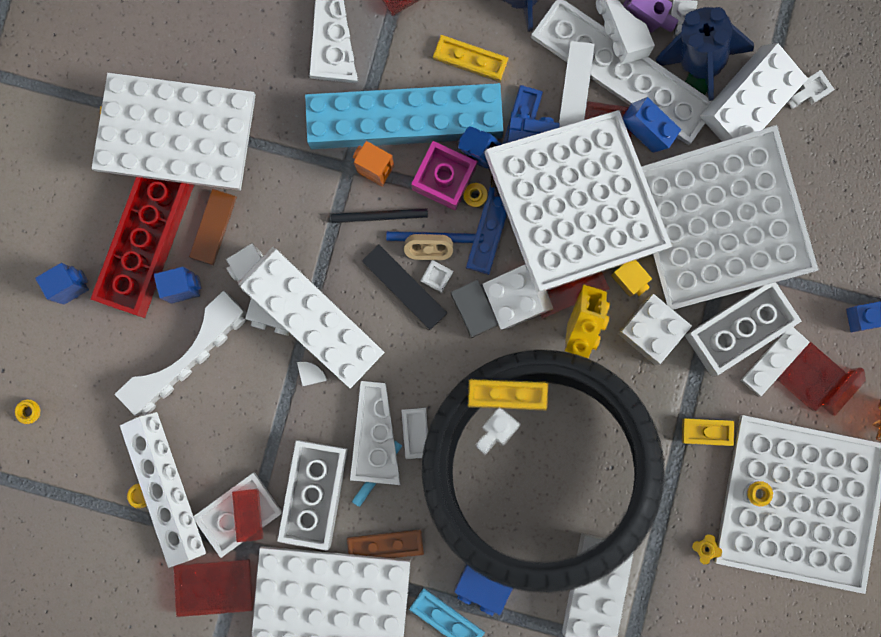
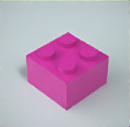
(444, 175)

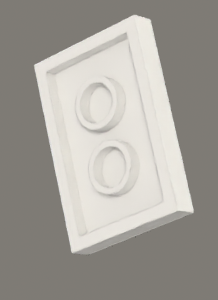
(218, 519)

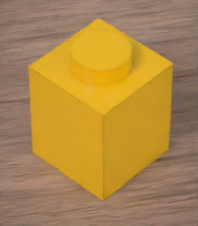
(632, 278)

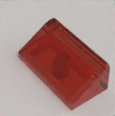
(845, 391)

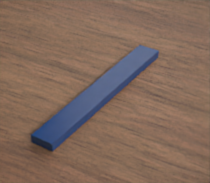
(494, 212)

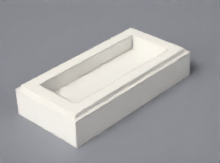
(414, 431)

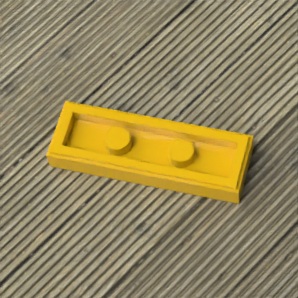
(470, 58)
(508, 394)

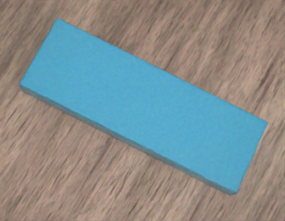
(443, 617)

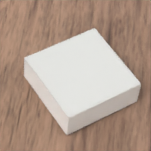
(436, 276)

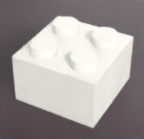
(515, 298)
(654, 330)

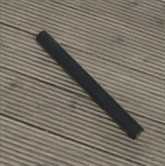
(379, 215)

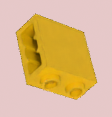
(587, 321)

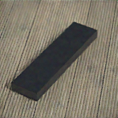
(404, 287)

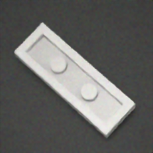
(774, 361)

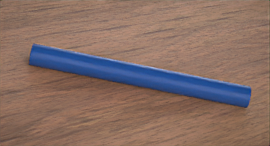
(455, 237)

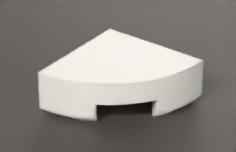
(310, 374)

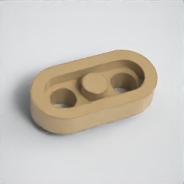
(428, 247)

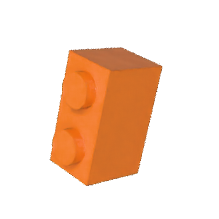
(373, 163)

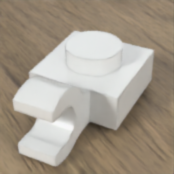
(679, 10)
(813, 89)
(498, 428)

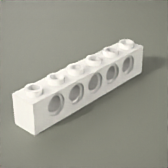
(162, 489)

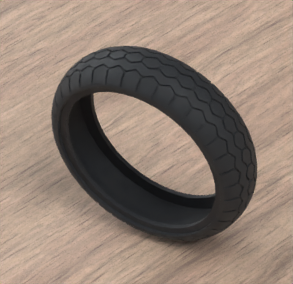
(625, 407)

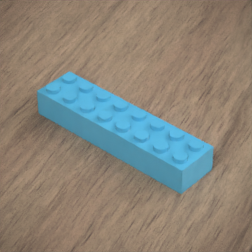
(402, 115)

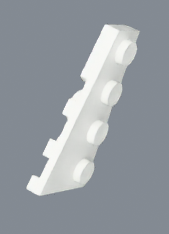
(331, 45)
(374, 443)

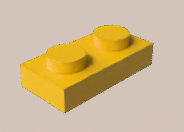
(708, 432)

